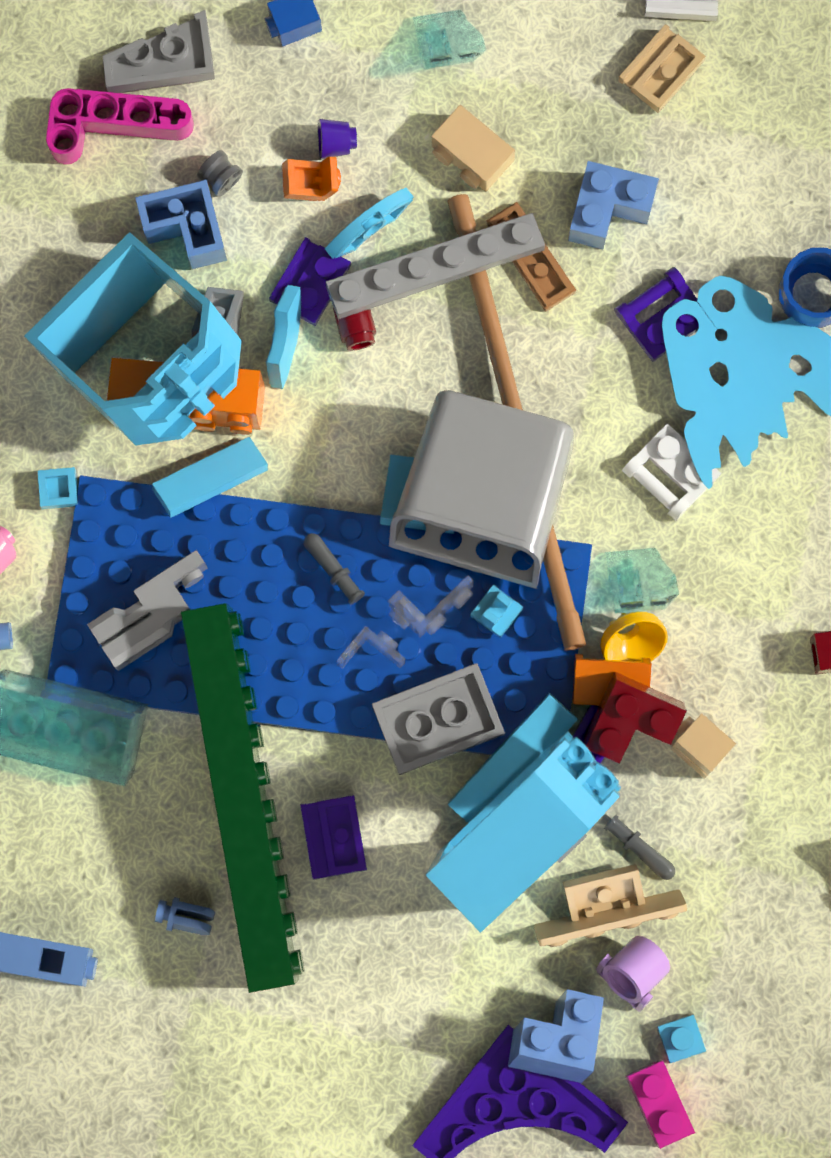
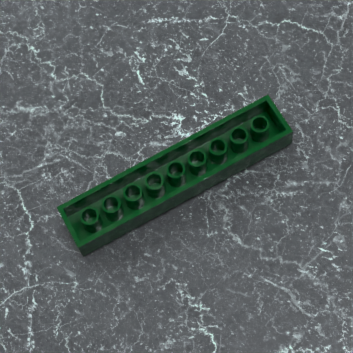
(241, 797)

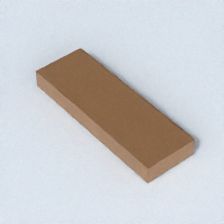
(540, 269)

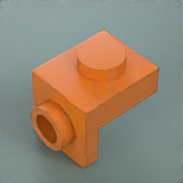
(310, 179)

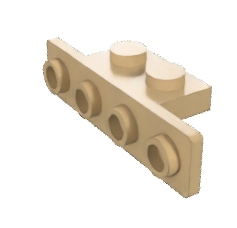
(607, 903)

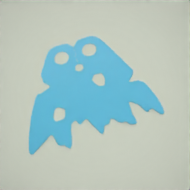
(757, 369)

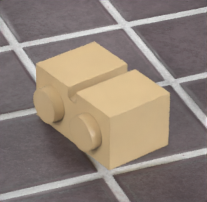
(472, 148)
(701, 744)

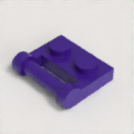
(650, 333)

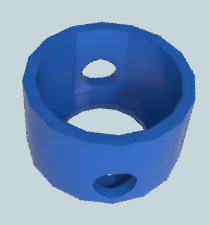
(808, 261)

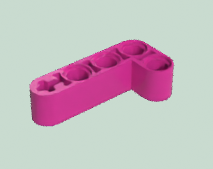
(119, 123)

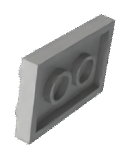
(438, 719)

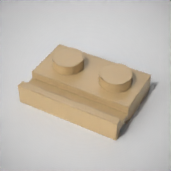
(662, 68)

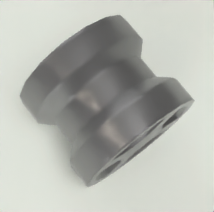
(220, 173)

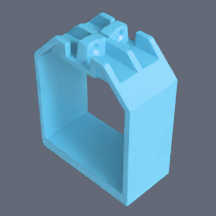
(102, 306)
(524, 830)

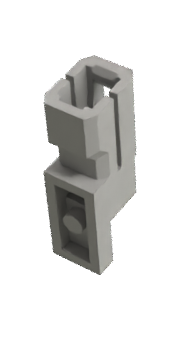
(151, 620)

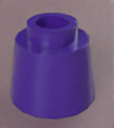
(335, 138)

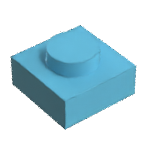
(58, 488)
(681, 1038)

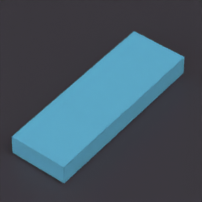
(209, 477)

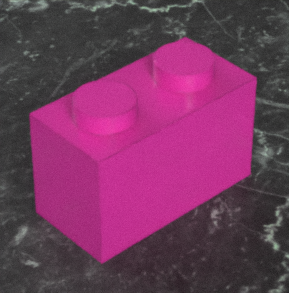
(660, 1104)

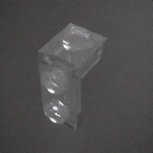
(406, 614)

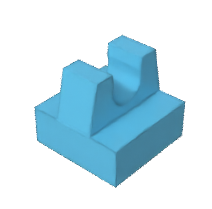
(496, 611)

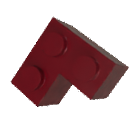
(629, 708)

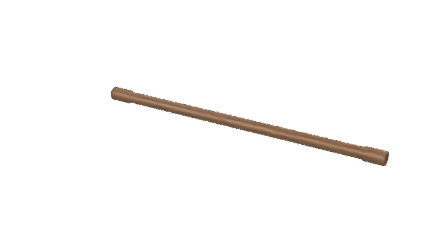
(567, 616)

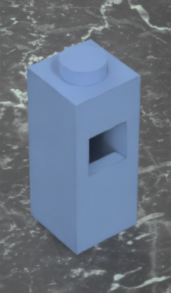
(46, 959)

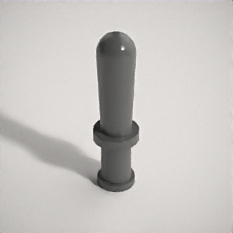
(329, 563)
(632, 841)

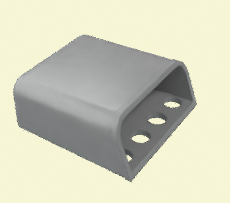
(489, 478)

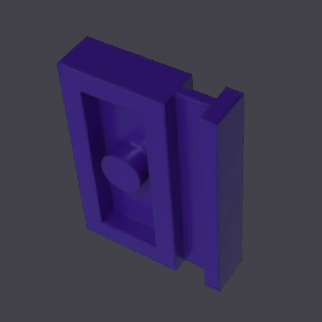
(310, 271)
(333, 837)

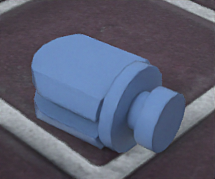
(168, 913)

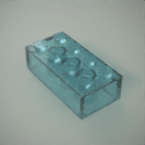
(69, 727)

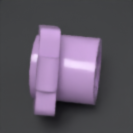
(635, 971)

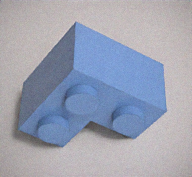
(609, 193)
(184, 213)
(564, 1047)

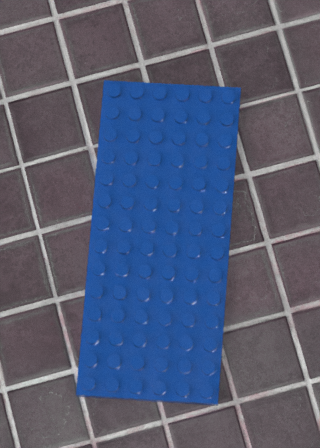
(295, 616)

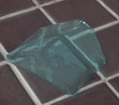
(447, 39)
(639, 581)

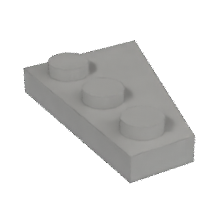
(167, 59)

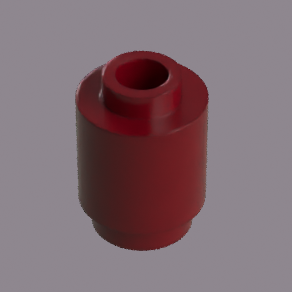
(357, 330)

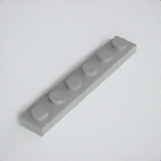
(435, 266)

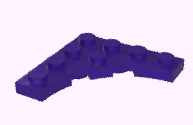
(511, 1098)

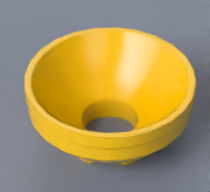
(643, 641)

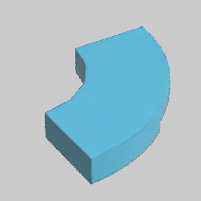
(369, 223)
(284, 337)

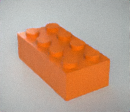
(238, 410)

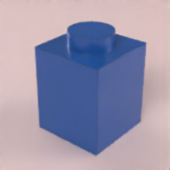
(292, 20)

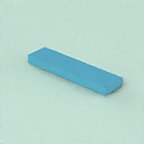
(532, 737)

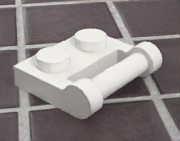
(671, 455)

